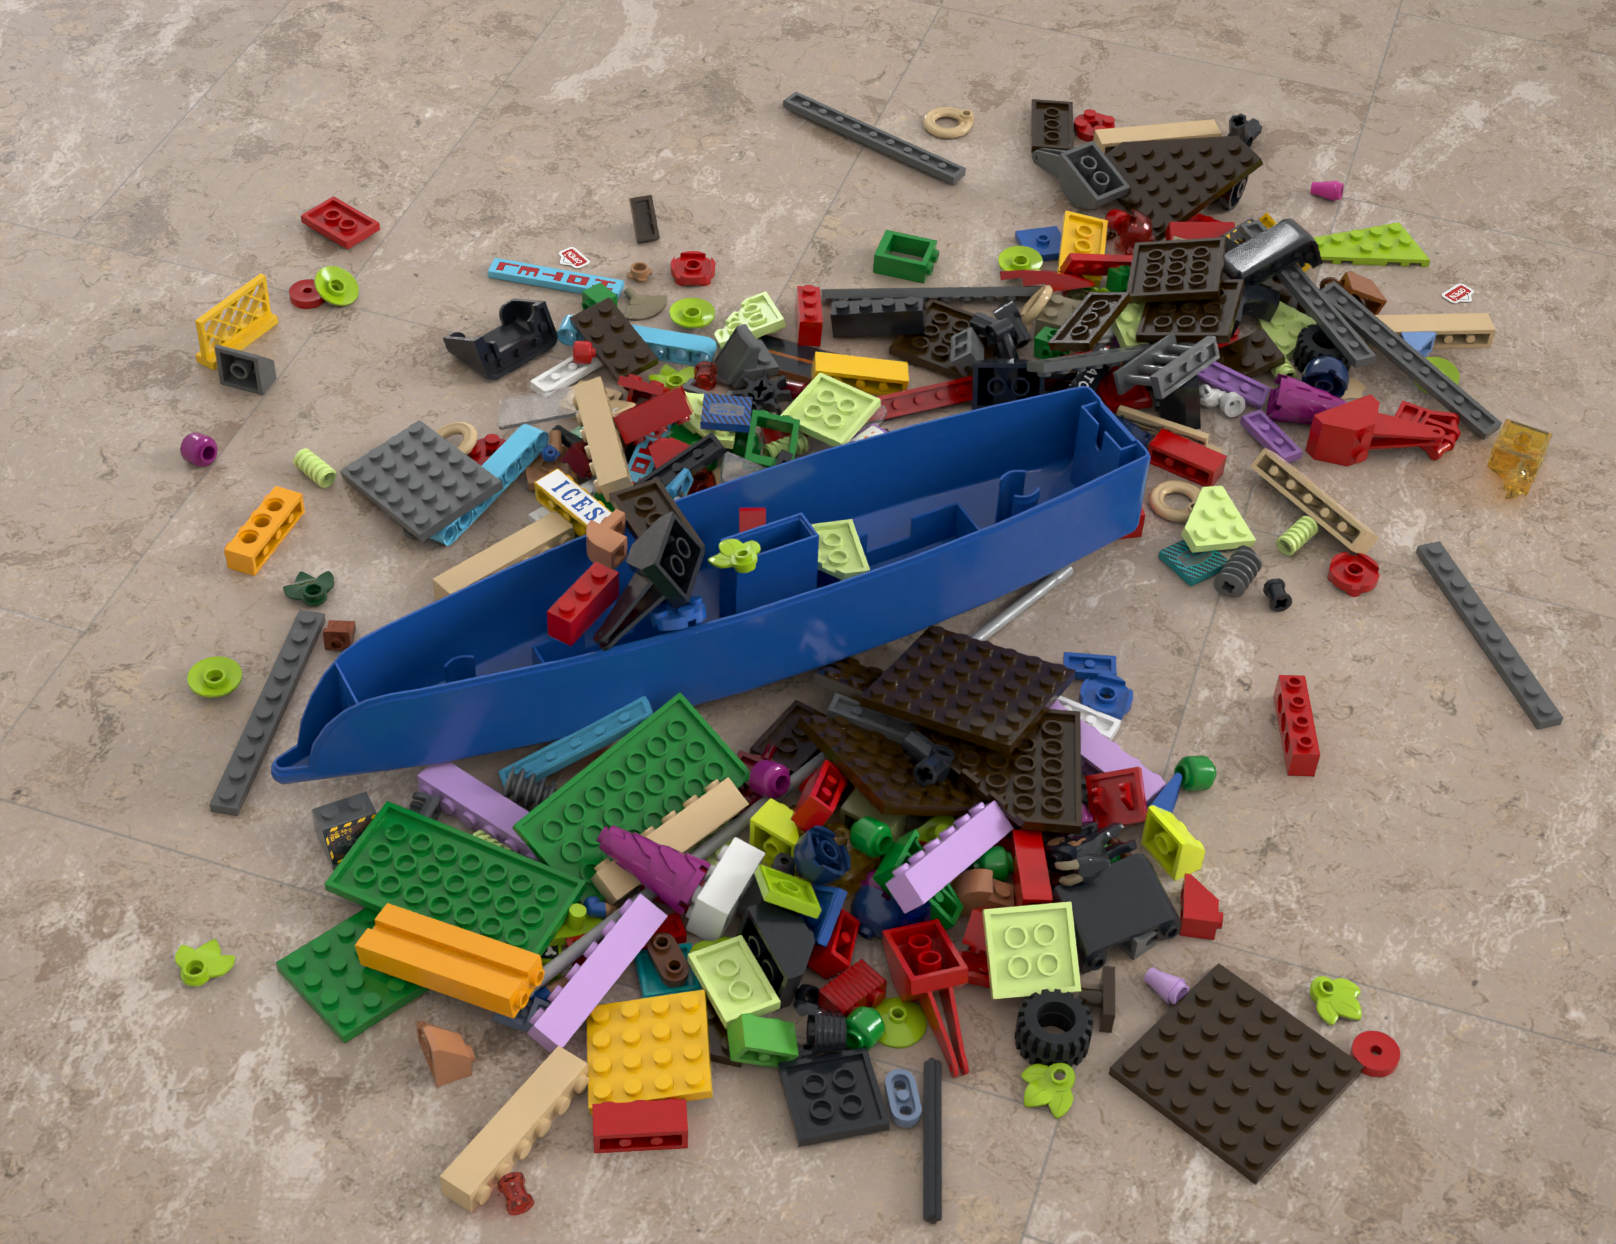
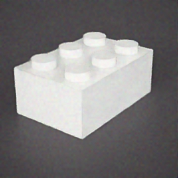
(725, 886)

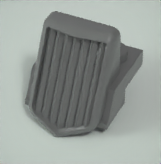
(743, 357)

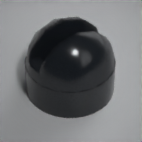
(810, 991)

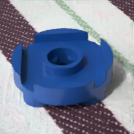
(670, 619)
(1106, 684)

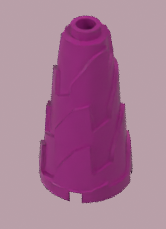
(1298, 401)
(657, 866)

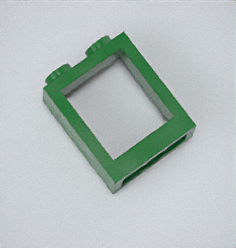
(901, 267)
(771, 421)

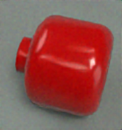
(1115, 218)
(583, 352)

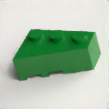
(944, 904)

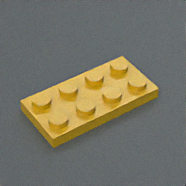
(1082, 235)

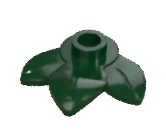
(309, 589)

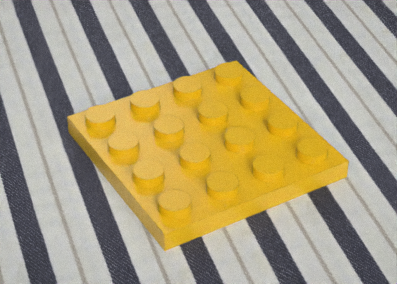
(649, 1049)

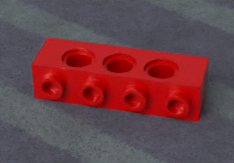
(1296, 725)

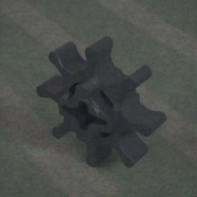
(766, 393)

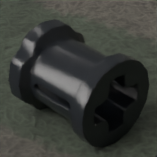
(1278, 597)

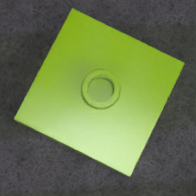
(787, 891)

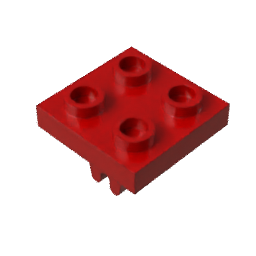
(637, 388)
(1135, 398)
(1117, 797)

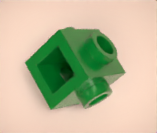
(1041, 345)

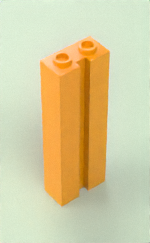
(450, 960)

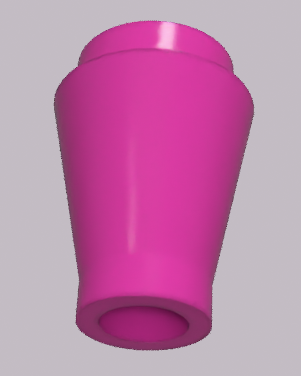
(1328, 189)

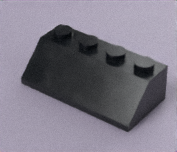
(878, 317)

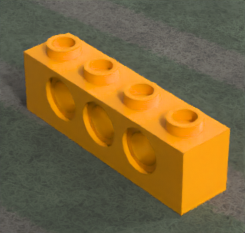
(264, 530)

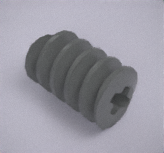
(1238, 572)
(527, 788)

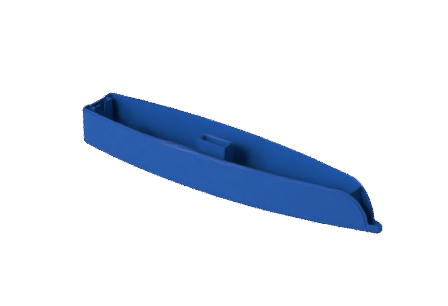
(953, 501)

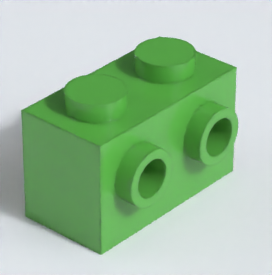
(762, 1040)

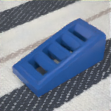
(1168, 796)

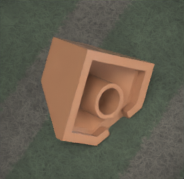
(444, 1053)

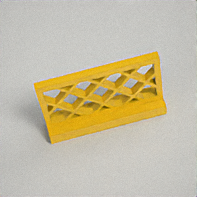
(241, 331)

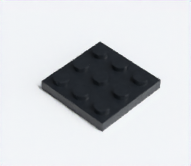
(833, 1096)

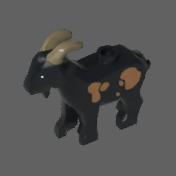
(1084, 854)

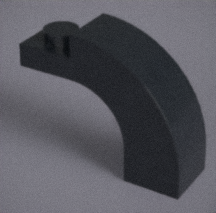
(1257, 302)

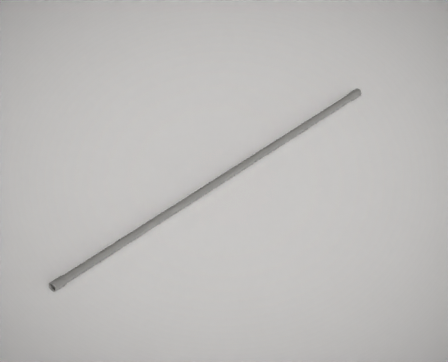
(738, 824)

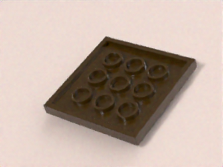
(1177, 270)
(1193, 318)
(934, 346)

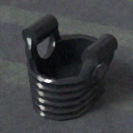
(824, 1030)

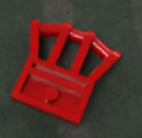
(1434, 418)

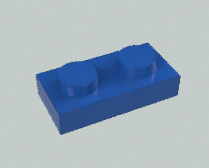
(1089, 664)

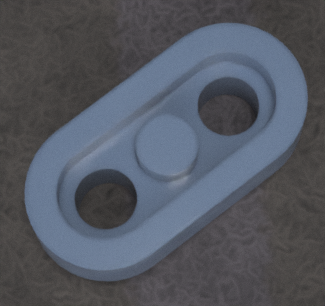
(902, 1100)

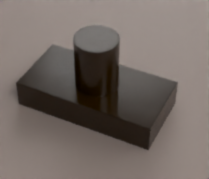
(644, 218)
(1102, 998)

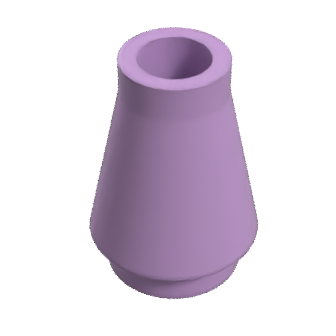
(1167, 986)

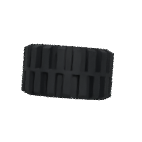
(1315, 343)
(1058, 1011)

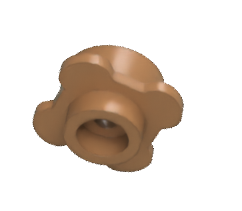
(639, 272)

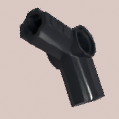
(1244, 129)
(1011, 312)
(997, 333)
(932, 759)

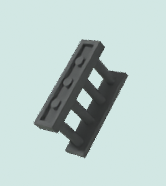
(1174, 374)

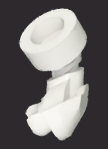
(1230, 403)

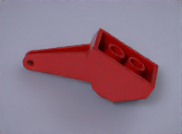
(1352, 429)
(926, 965)

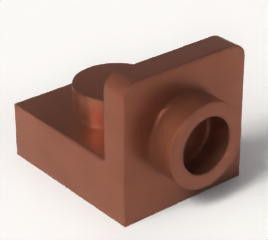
(339, 634)

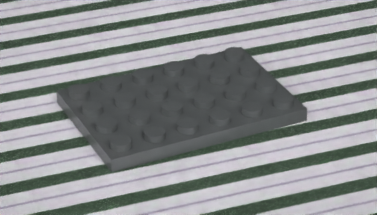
(421, 480)

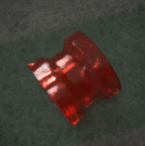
(705, 375)

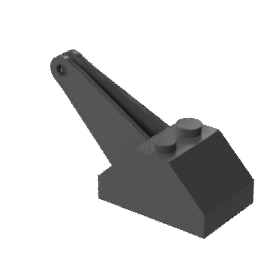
(1084, 174)

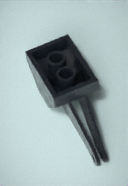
(1008, 380)
(1182, 404)
(665, 571)
(778, 940)

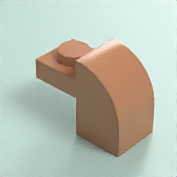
(606, 540)
(979, 889)

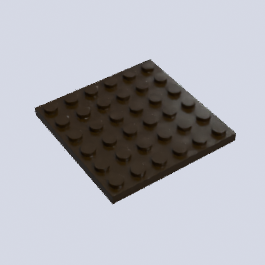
(968, 689)
(1236, 1072)

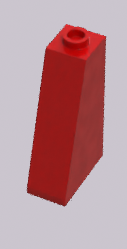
(1029, 869)

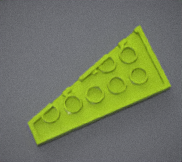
(1372, 246)

